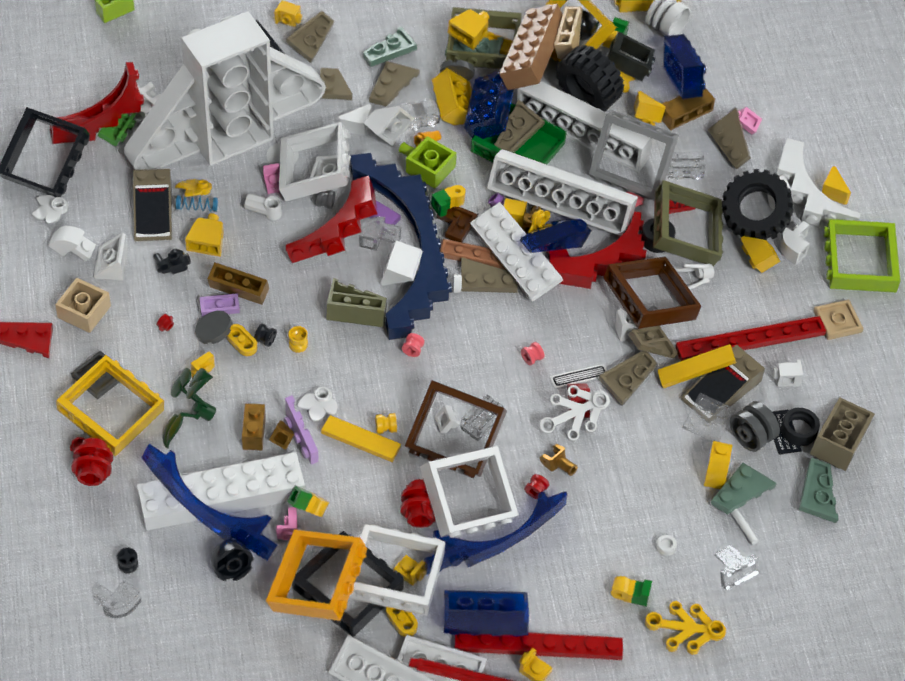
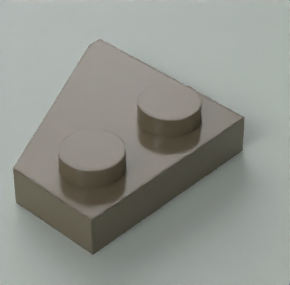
(335, 85)
(653, 341)

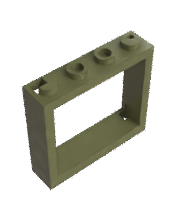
(497, 19)
(705, 202)

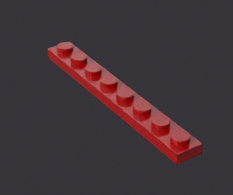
(754, 337)
(545, 645)

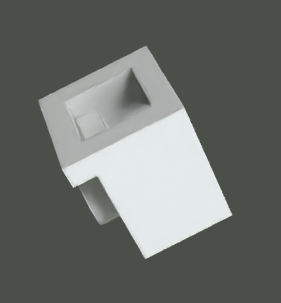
(788, 374)

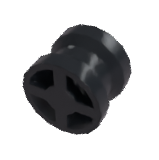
(265, 335)
(130, 557)

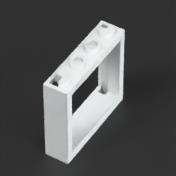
(307, 140)
(438, 499)
(393, 598)

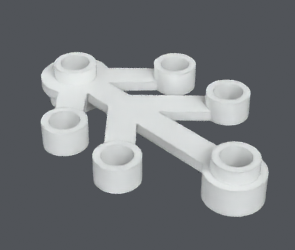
(577, 410)

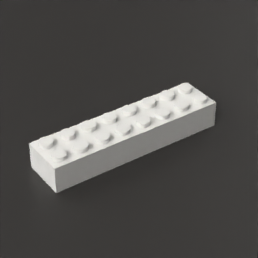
(585, 124)
(562, 192)
(224, 489)

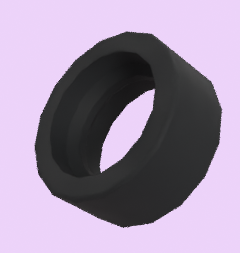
(798, 438)

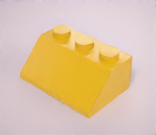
(452, 96)

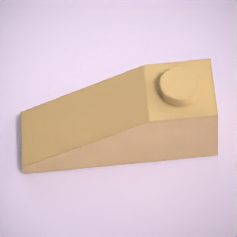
(569, 31)

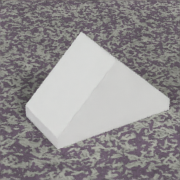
(355, 120)
(624, 325)

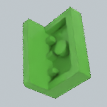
(118, 134)

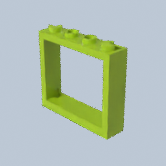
(855, 281)

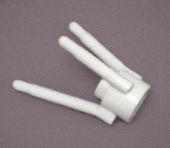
(703, 271)

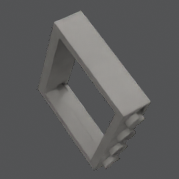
(641, 128)

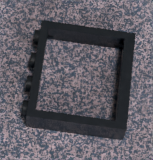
(19, 140)
(349, 624)

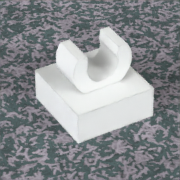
(446, 419)

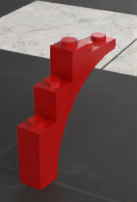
(122, 100)
(330, 237)
(583, 270)

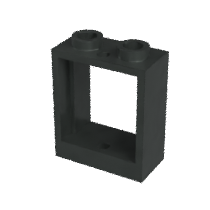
(634, 48)

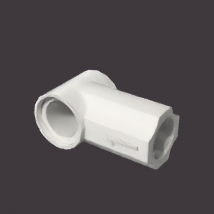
(269, 206)

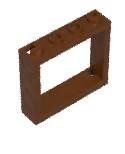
(616, 280)
(435, 387)

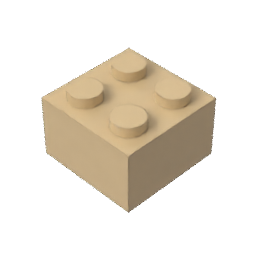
(83, 305)

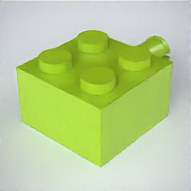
(430, 160)

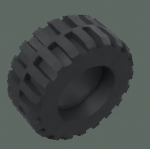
(590, 77)
(752, 183)

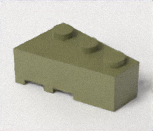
(355, 306)

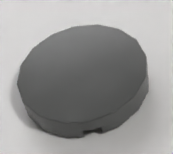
(460, 67)
(213, 327)

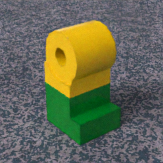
(622, 26)
(448, 198)
(308, 501)
(631, 590)

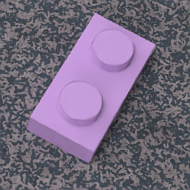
(227, 303)

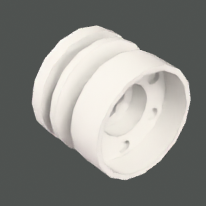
(668, 16)

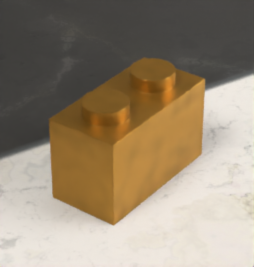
(253, 427)

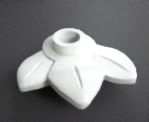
(50, 208)
(319, 406)

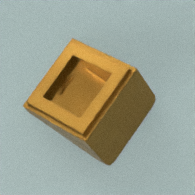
(282, 435)

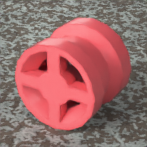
(413, 345)
(532, 353)

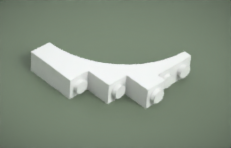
(817, 205)

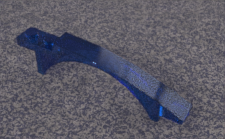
(226, 526)
(477, 551)

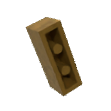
(681, 111)
(238, 282)

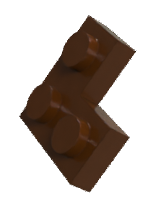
(459, 223)

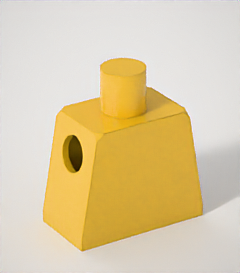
(469, 27)
(206, 236)

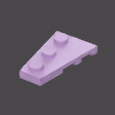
(302, 436)

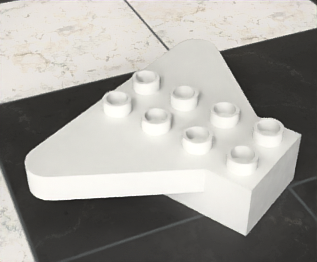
(223, 96)

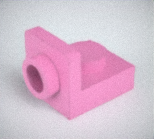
(749, 120)
(271, 177)
(285, 531)

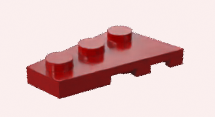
(28, 336)

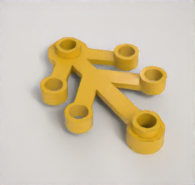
(688, 627)

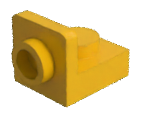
(205, 361)
(411, 570)
(534, 667)

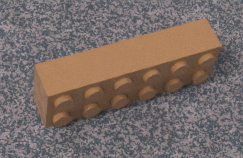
(531, 47)

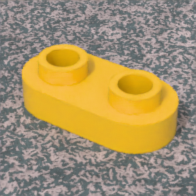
(243, 341)
(401, 620)

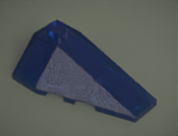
(557, 236)

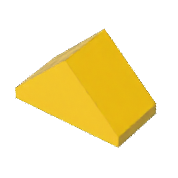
(648, 108)
(835, 187)

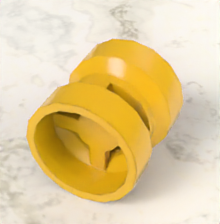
(298, 339)
(384, 423)

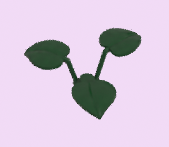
(200, 407)

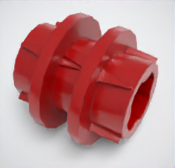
(92, 462)
(417, 505)

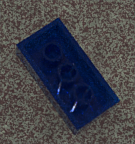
(684, 66)
(488, 106)
(485, 612)

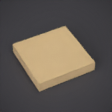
(839, 319)

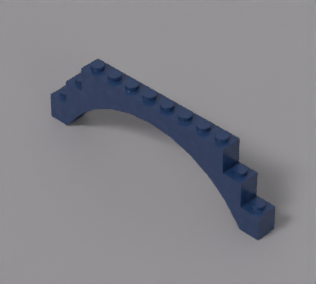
(431, 279)

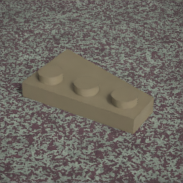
(311, 35)
(391, 81)
(520, 127)
(731, 139)
(485, 278)
(628, 376)

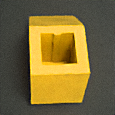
(761, 253)

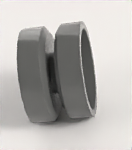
(754, 426)

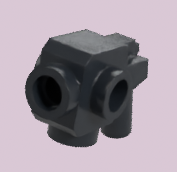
(175, 262)

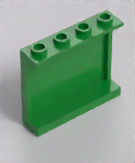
(539, 147)

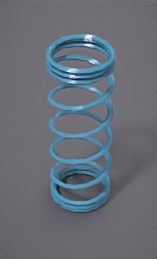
(214, 207)

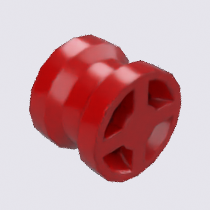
(537, 485)

